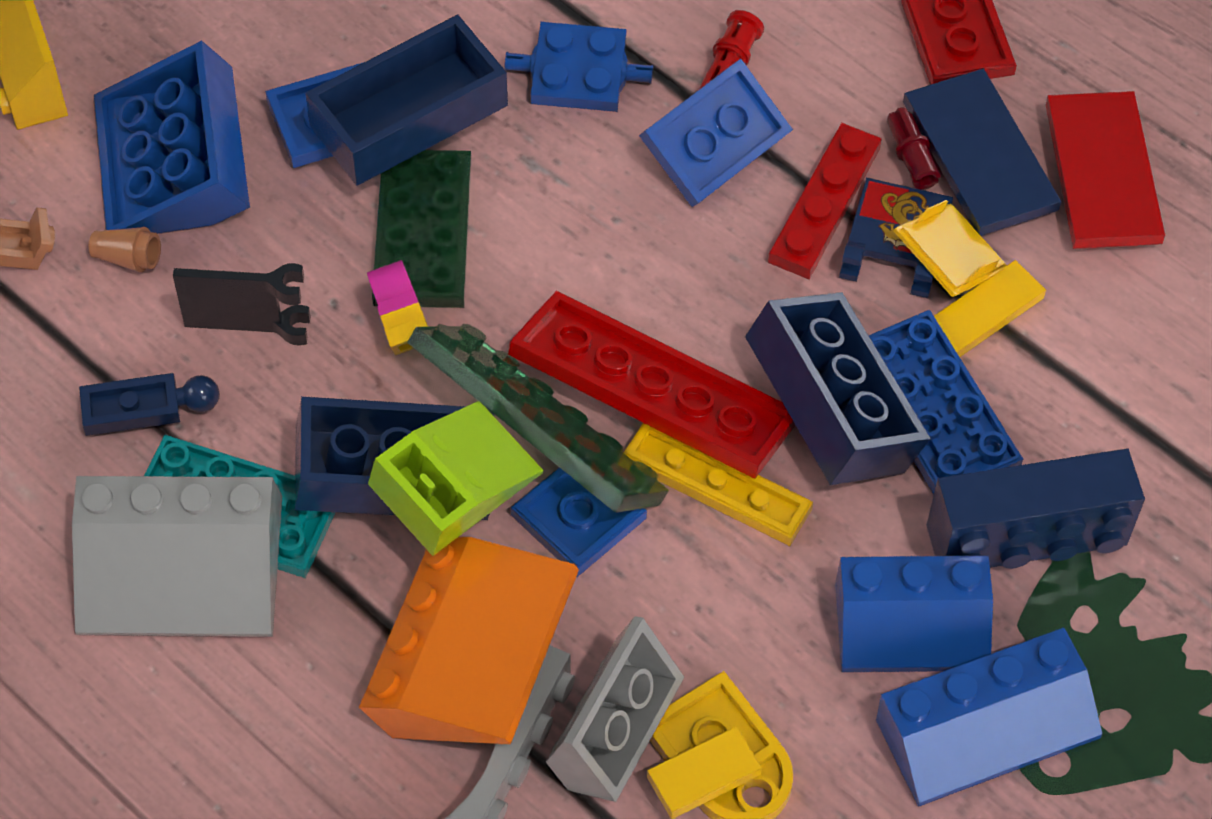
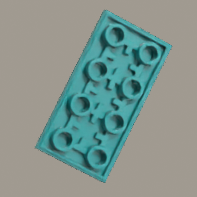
(299, 530)

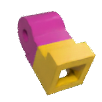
(396, 304)

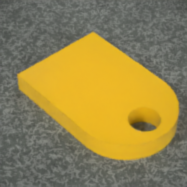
(711, 711)

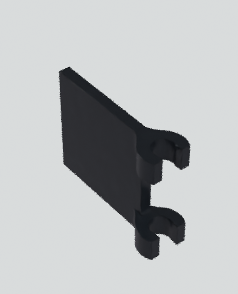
(243, 301)

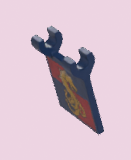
(879, 212)

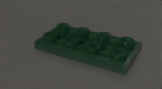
(426, 224)

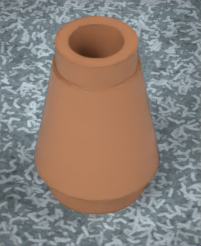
(127, 247)

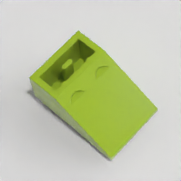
(451, 474)

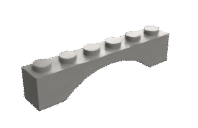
(510, 762)

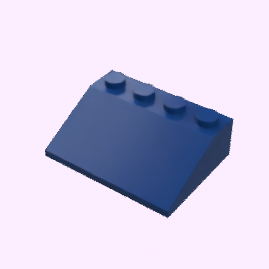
(172, 145)

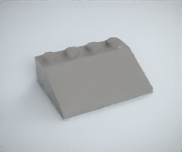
(175, 555)

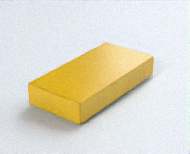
(704, 772)

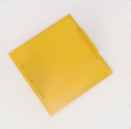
(950, 248)

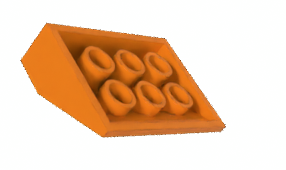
(468, 643)

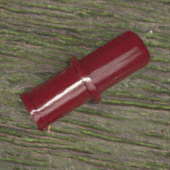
(913, 149)

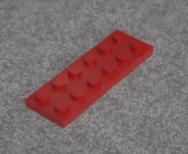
(653, 383)

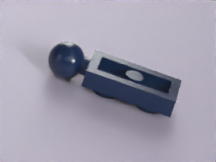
(143, 402)

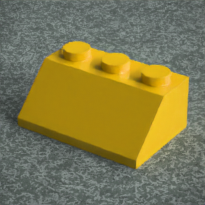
(27, 67)

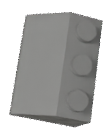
(616, 715)

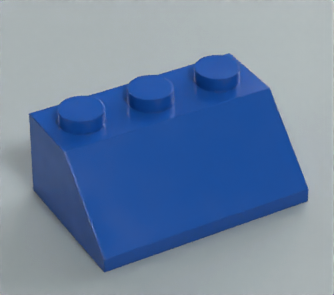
(913, 612)

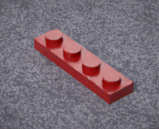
(824, 201)

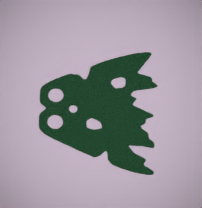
(1124, 674)

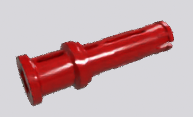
(735, 42)

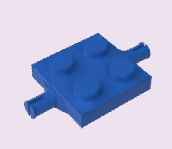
(578, 66)

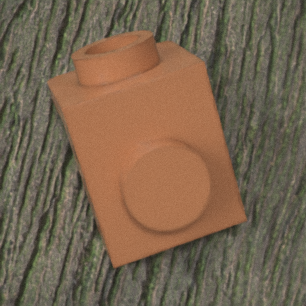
(25, 242)

